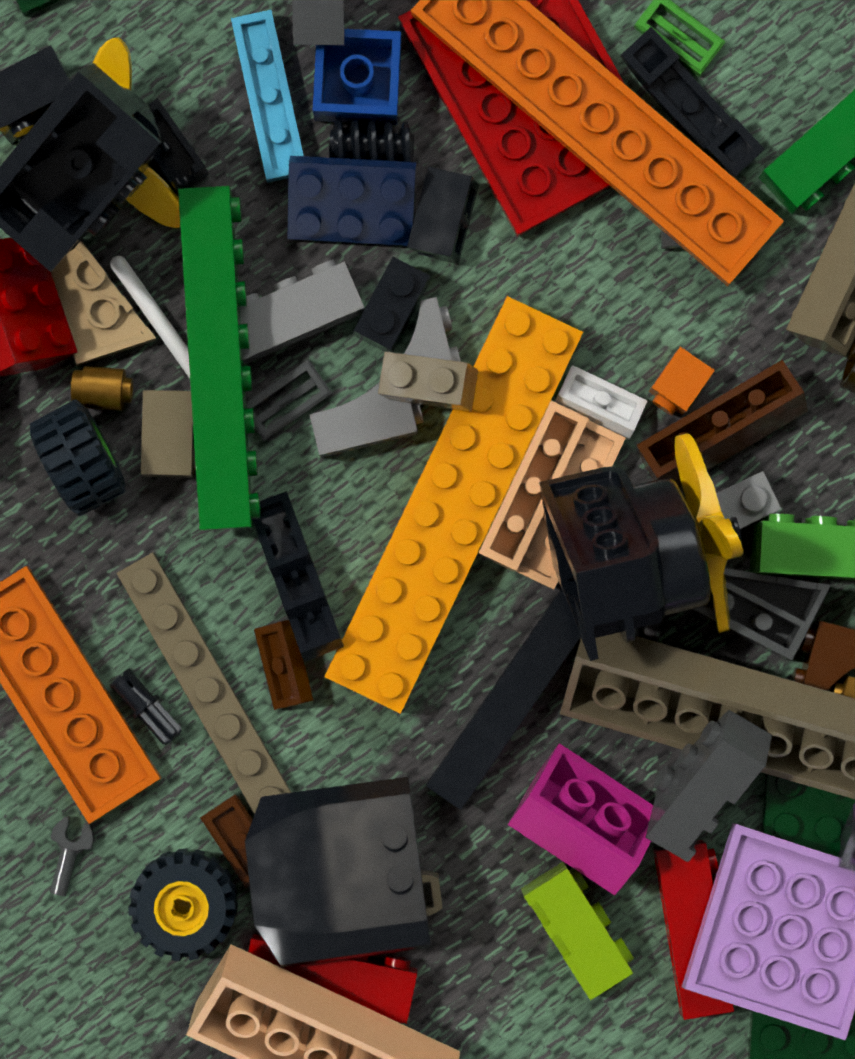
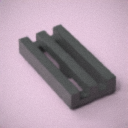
(288, 399)

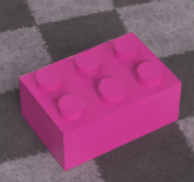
(585, 819)

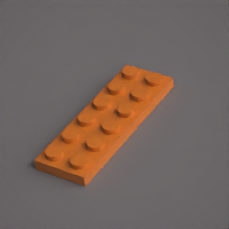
(67, 702)

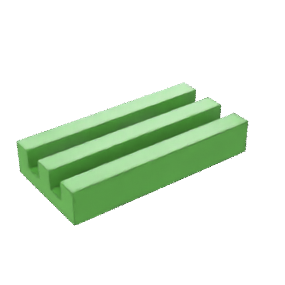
(690, 22)

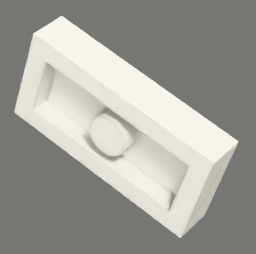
(601, 401)

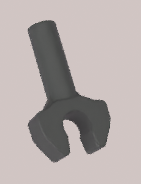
(68, 853)

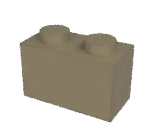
(428, 381)
(167, 434)

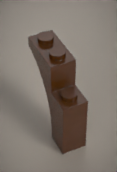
(827, 656)

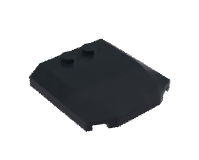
(337, 873)

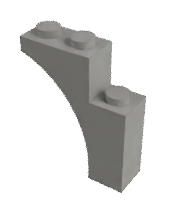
(374, 418)

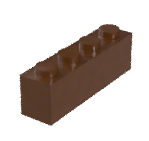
(729, 422)

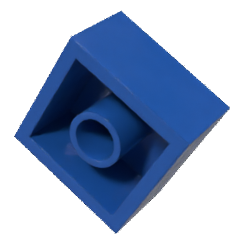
(358, 78)

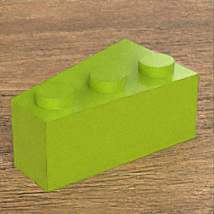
(578, 929)

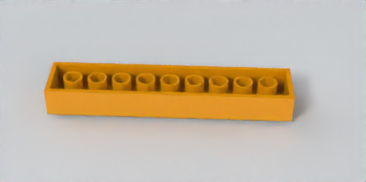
(453, 506)

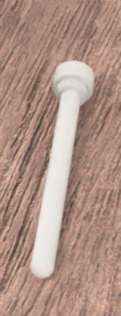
(151, 311)

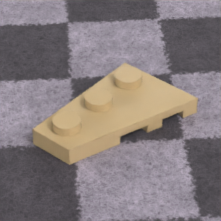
(95, 309)

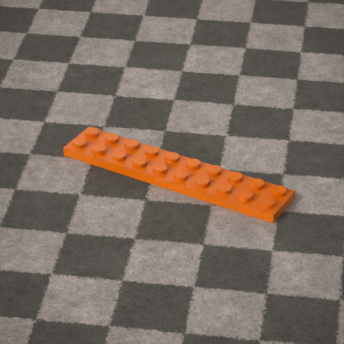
(607, 128)

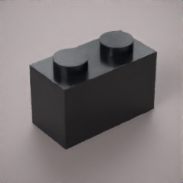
(392, 305)

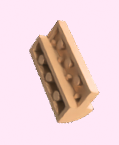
(561, 447)

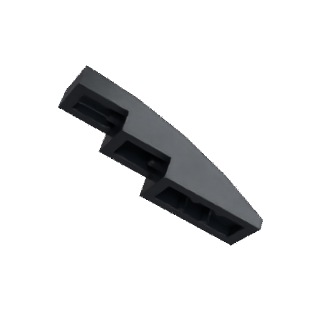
(296, 578)

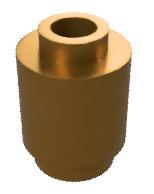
(101, 388)

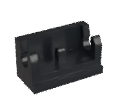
(175, 157)
(443, 215)

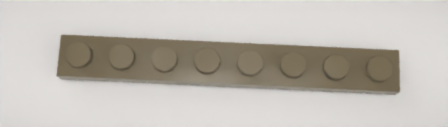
(202, 680)

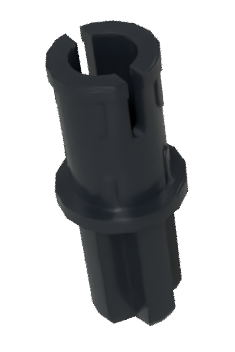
(146, 707)

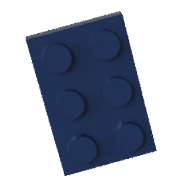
(350, 200)

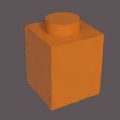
(680, 382)

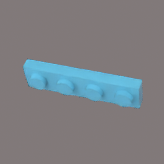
(267, 92)

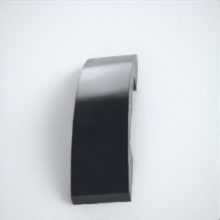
(689, 103)

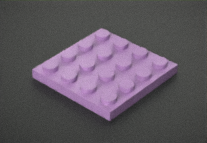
(779, 933)

